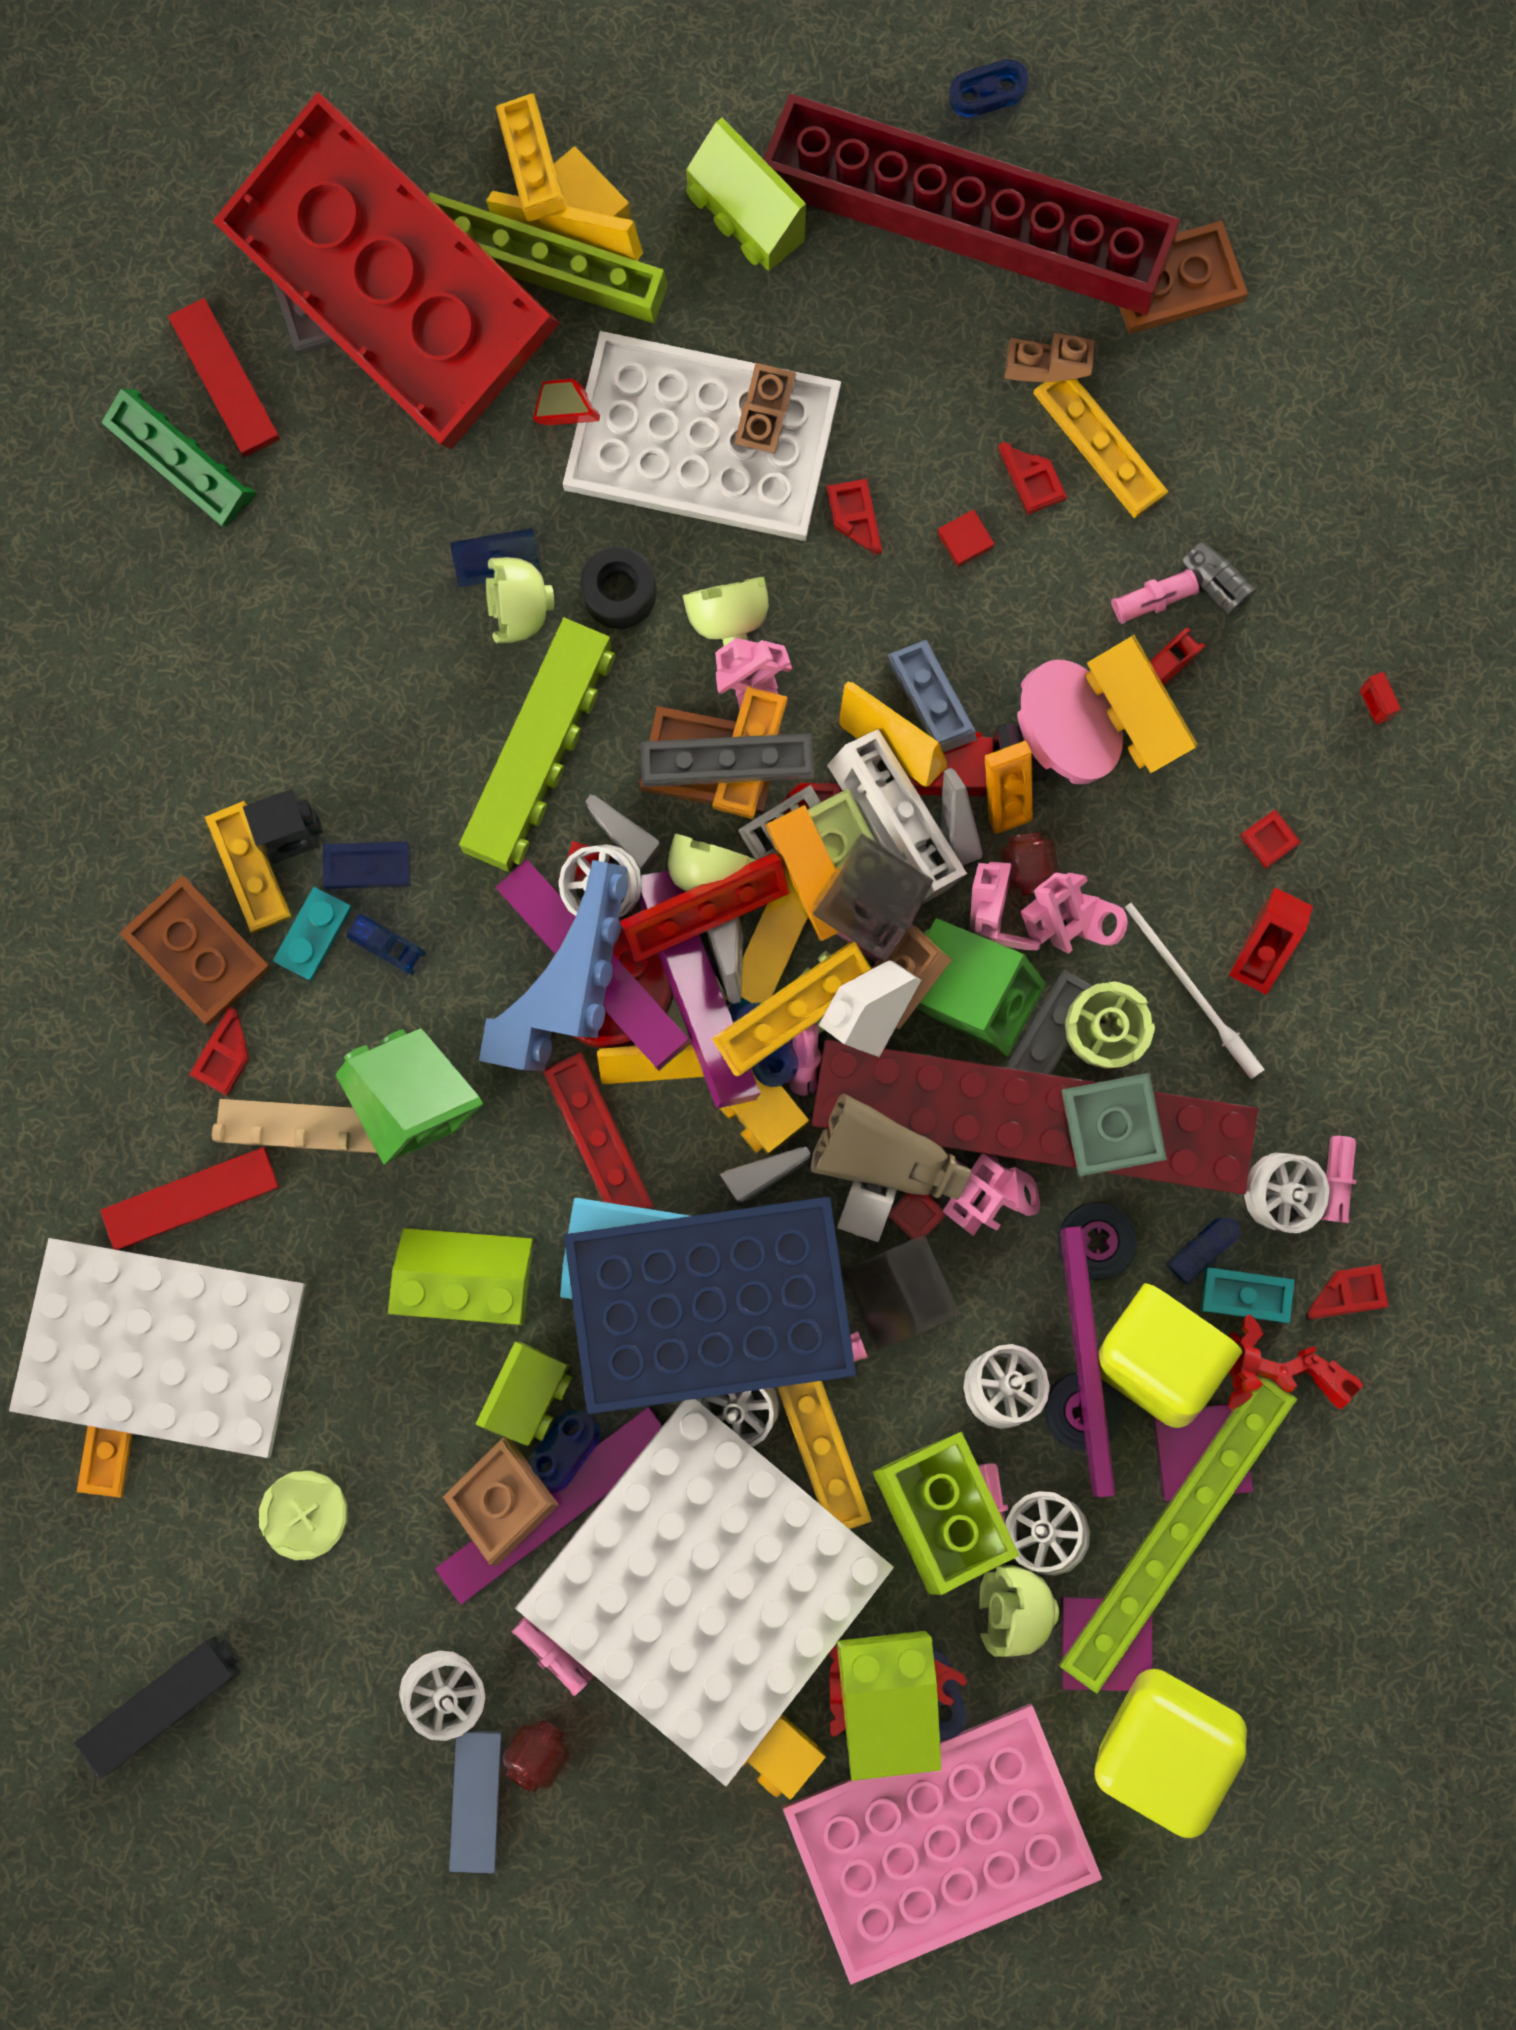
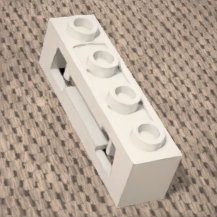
(895, 810)

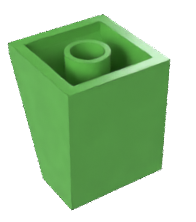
(983, 989)
(406, 1093)

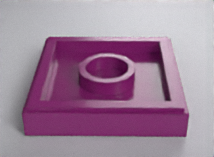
(1183, 1446)
(1137, 1658)

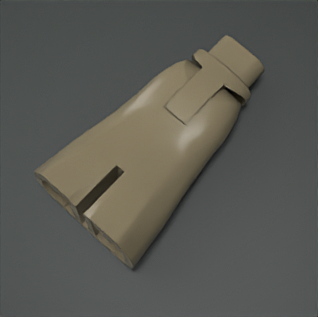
(880, 1152)

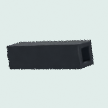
(158, 1706)

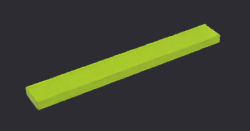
(1176, 1535)

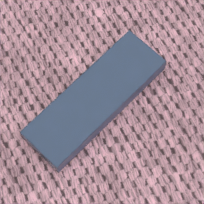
(932, 696)
(476, 1802)

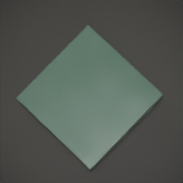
(1113, 1124)

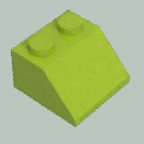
(525, 1394)

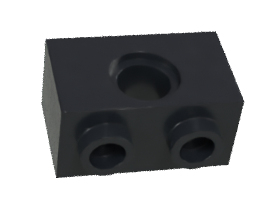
(283, 826)

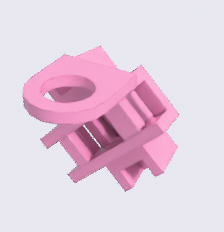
(750, 664)
(987, 906)
(1082, 913)
(1003, 1188)

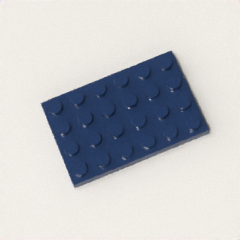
(709, 1305)

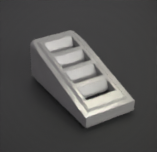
(958, 820)
(747, 831)
(624, 833)
(727, 948)
(753, 1178)

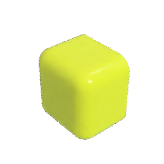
(1166, 1357)
(1171, 1753)

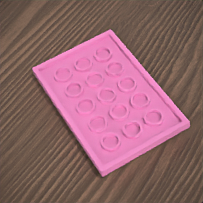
(942, 1851)

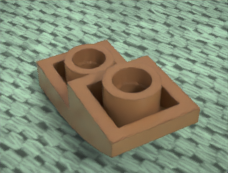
(1062, 360)
(765, 408)

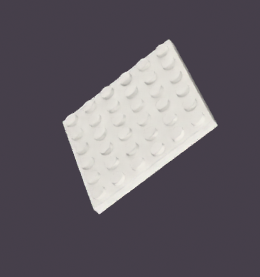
(705, 1589)

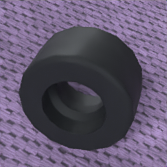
(625, 612)

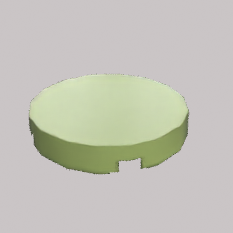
(303, 1515)

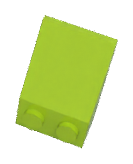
(890, 1705)

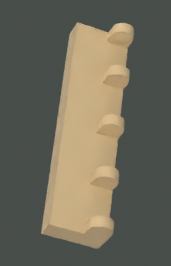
(290, 1126)

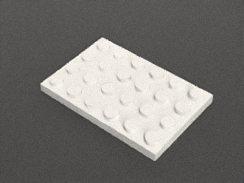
(672, 436)
(158, 1348)

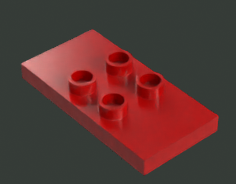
(385, 271)

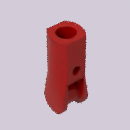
(1167, 664)

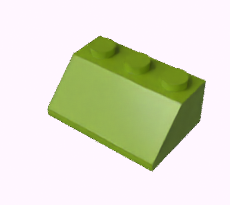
(746, 197)
(461, 1277)
(945, 1514)

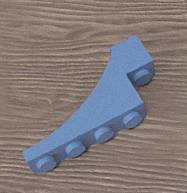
(573, 986)

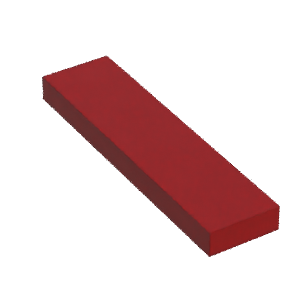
(224, 377)
(704, 907)
(596, 1133)
(189, 1199)

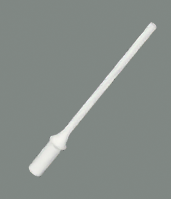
(1229, 1038)

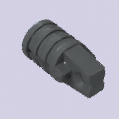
(1219, 578)

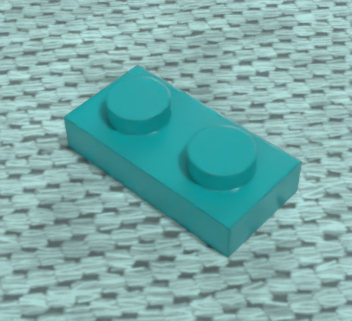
(312, 934)
(1245, 1294)

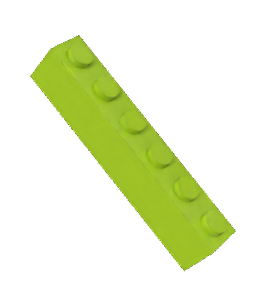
(563, 262)
(537, 745)

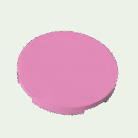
(1068, 722)

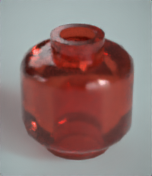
(1031, 860)
(535, 1756)

